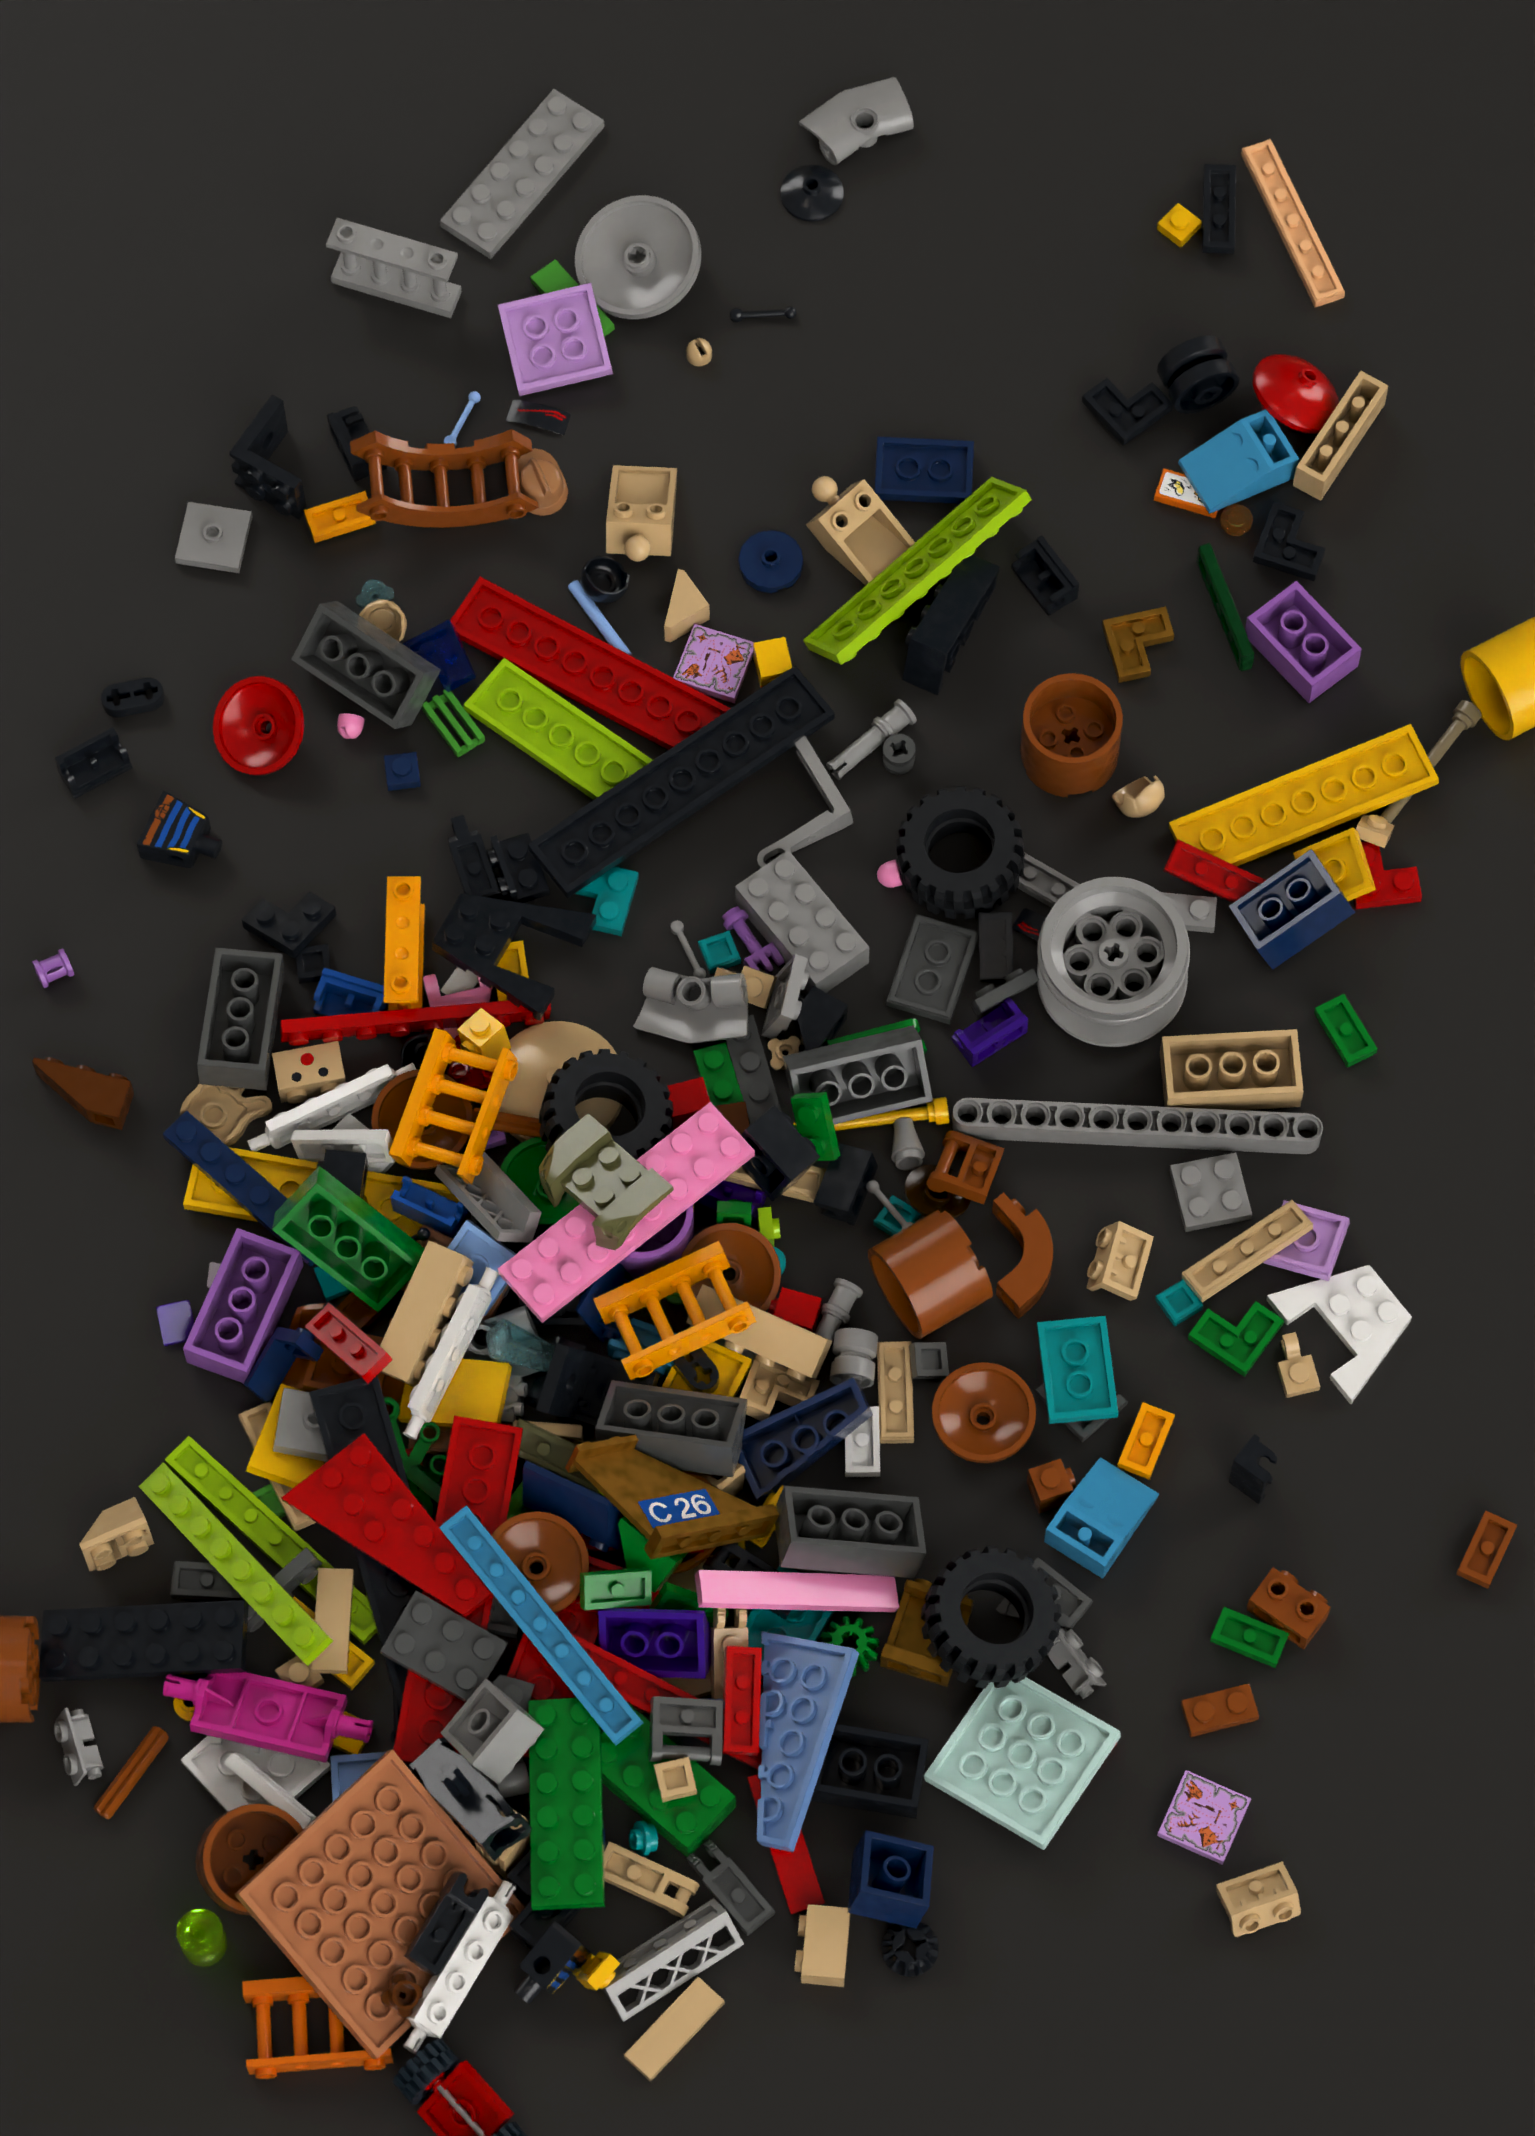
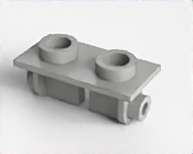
(1083, 1670)
(72, 1731)

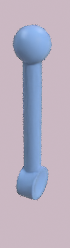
(474, 397)

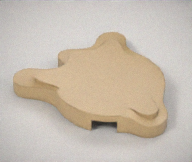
(225, 1110)

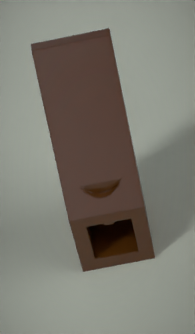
(94, 1095)

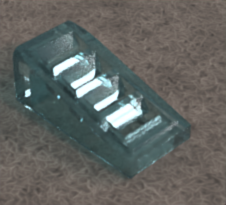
(519, 1347)

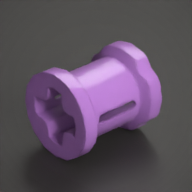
(53, 968)

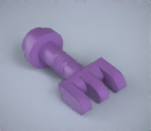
(735, 920)

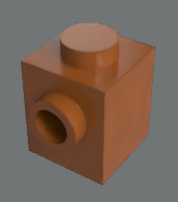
(1050, 1485)

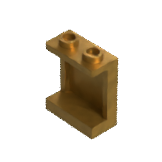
(905, 1647)

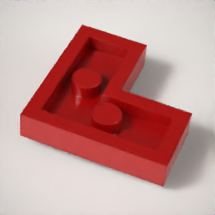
(1391, 885)

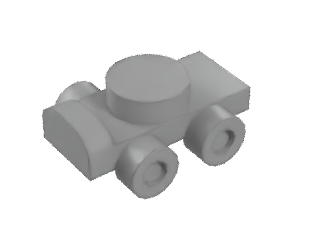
(513, 1405)

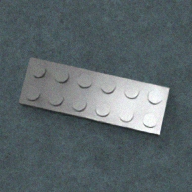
(522, 173)

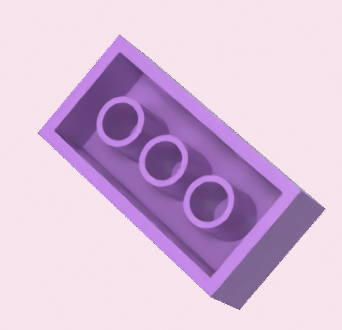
(243, 1305)

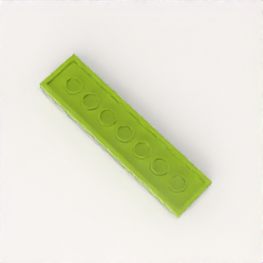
(917, 570)

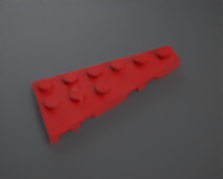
(377, 1513)

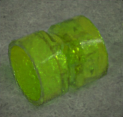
(201, 1937)

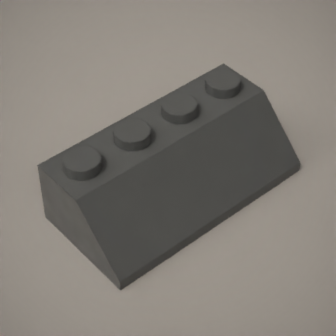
(676, 1425)

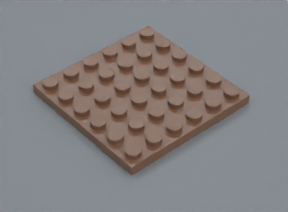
(359, 1890)

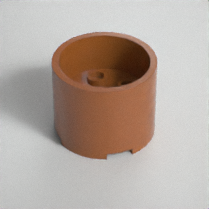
(1071, 734)
(929, 1273)
(19, 1668)
(231, 1837)

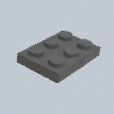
(443, 1647)

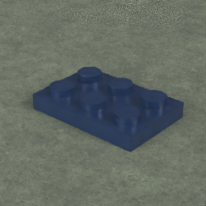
(924, 470)

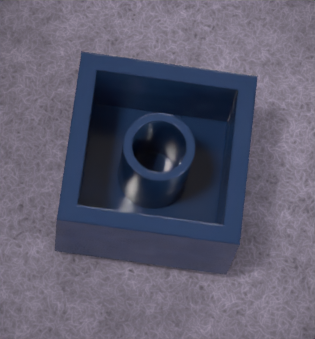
(890, 1879)

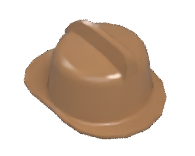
(542, 481)

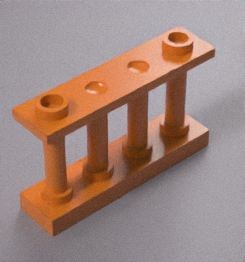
(298, 1993)

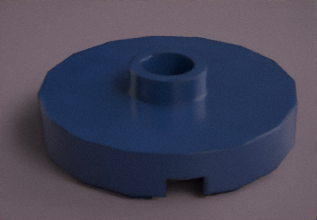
(767, 575)

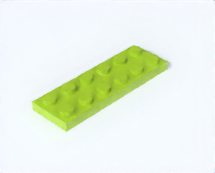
(553, 731)

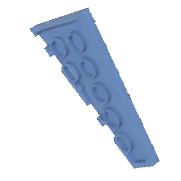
(797, 1719)

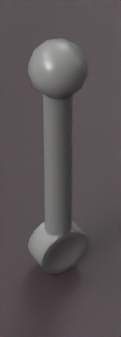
(677, 929)
(873, 1187)

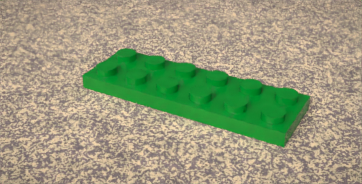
(566, 1807)

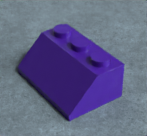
(658, 1640)

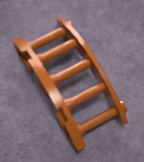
(439, 459)

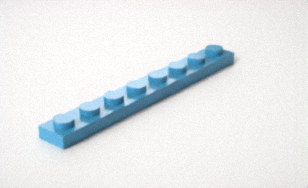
(541, 1625)

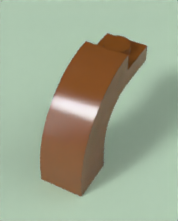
(1029, 1279)

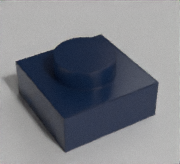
(402, 771)

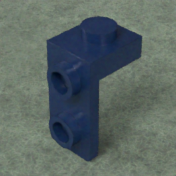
(278, 1358)

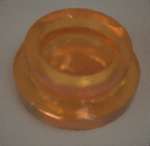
(1236, 519)

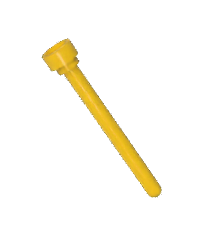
(934, 1111)

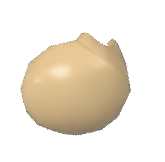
(386, 617)
(1139, 797)

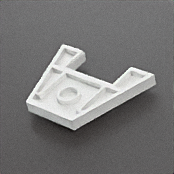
(1360, 1314)

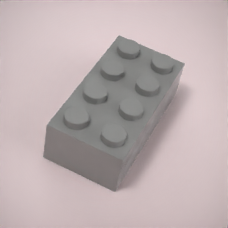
(802, 921)

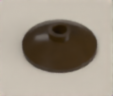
(927, 1201)

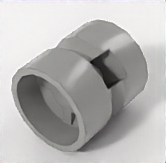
(854, 1353)

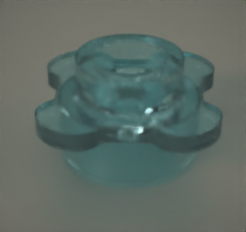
(371, 588)

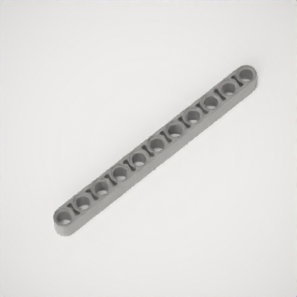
(1150, 1116)

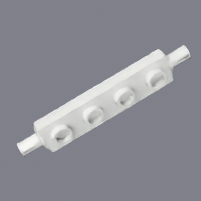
(326, 1108)
(452, 1346)
(449, 1988)

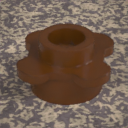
(411, 1991)

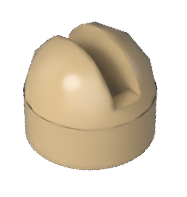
(693, 354)

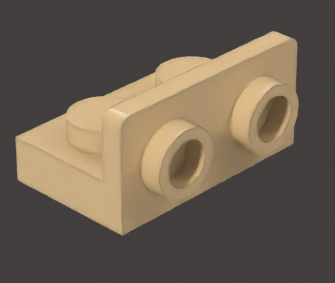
(1119, 1260)
(1259, 1899)

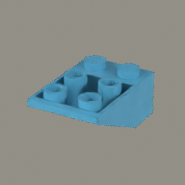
(1240, 462)
(1100, 1517)

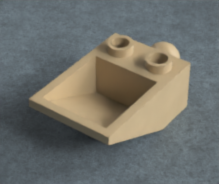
(641, 511)
(870, 531)

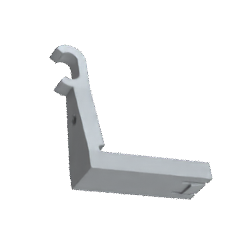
(822, 825)

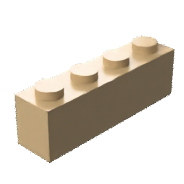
(1340, 435)
(424, 1311)
(771, 1339)

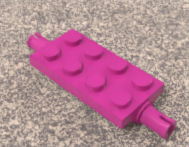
(268, 1713)

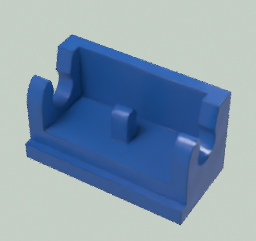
(347, 994)
(428, 1207)

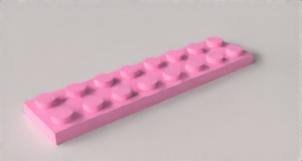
(566, 1255)

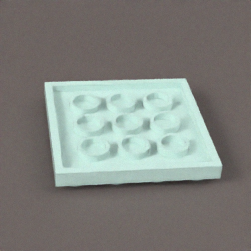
(1022, 1758)

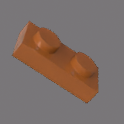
(1486, 1549)
(1219, 1710)

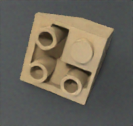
(115, 1534)

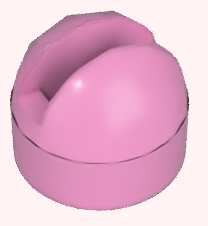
(350, 725)
(889, 874)

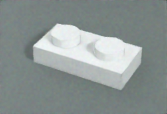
(863, 1448)

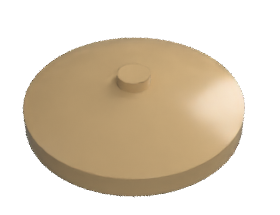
(539, 1054)

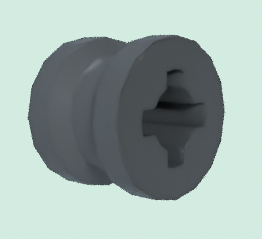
(901, 761)

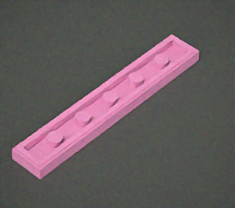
(796, 1591)

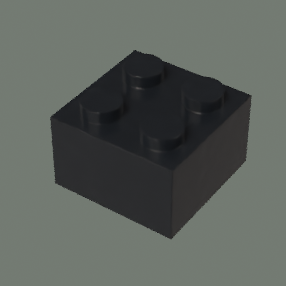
(780, 1153)

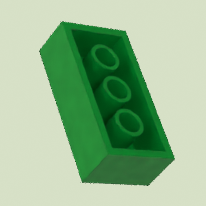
(348, 1238)
(632, 1779)

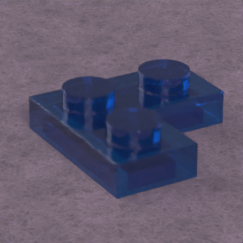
(444, 650)

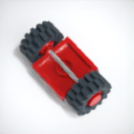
(458, 2096)

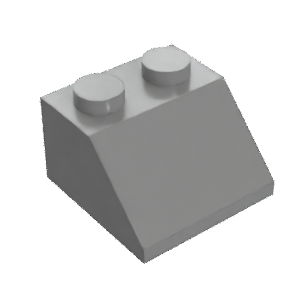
(492, 1731)

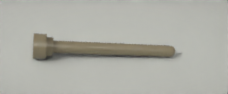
(1465, 716)

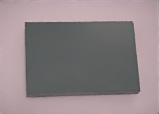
(932, 969)

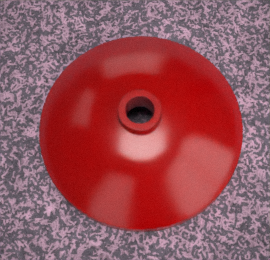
(1294, 392)
(242, 724)

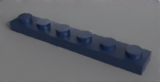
(227, 1171)

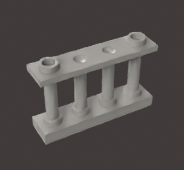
(394, 267)

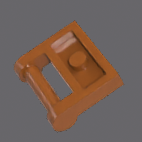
(976, 1171)

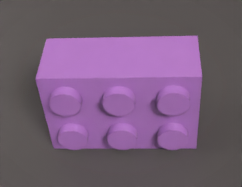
(1302, 642)

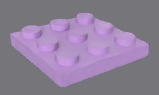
(555, 339)

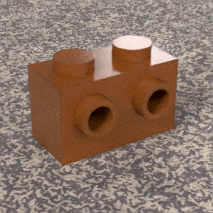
(1289, 1606)

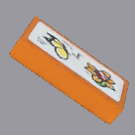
(1177, 491)

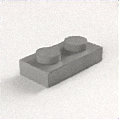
(1196, 911)

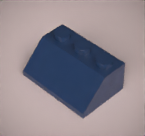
(1291, 909)
(579, 1506)

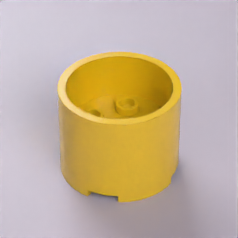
(1502, 680)

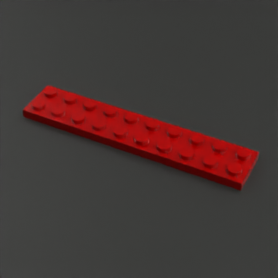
(582, 666)
(478, 1475)

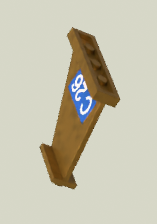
(666, 1504)

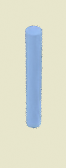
(597, 617)

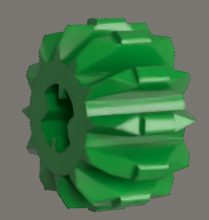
(854, 1633)

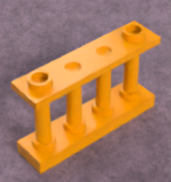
(404, 943)
(431, 1082)
(665, 1281)

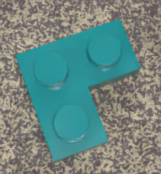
(613, 899)

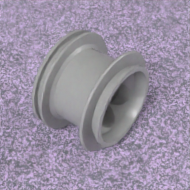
(1109, 908)

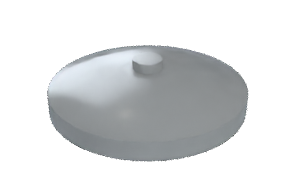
(638, 256)

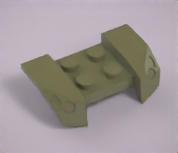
(601, 1180)

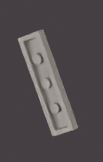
(494, 1202)
(670, 1946)

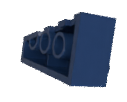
(796, 1438)

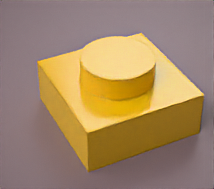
(1179, 225)

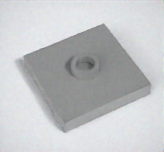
(213, 537)
(297, 1427)

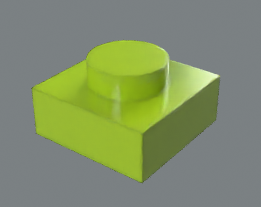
(767, 1226)

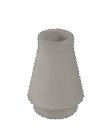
(906, 1147)

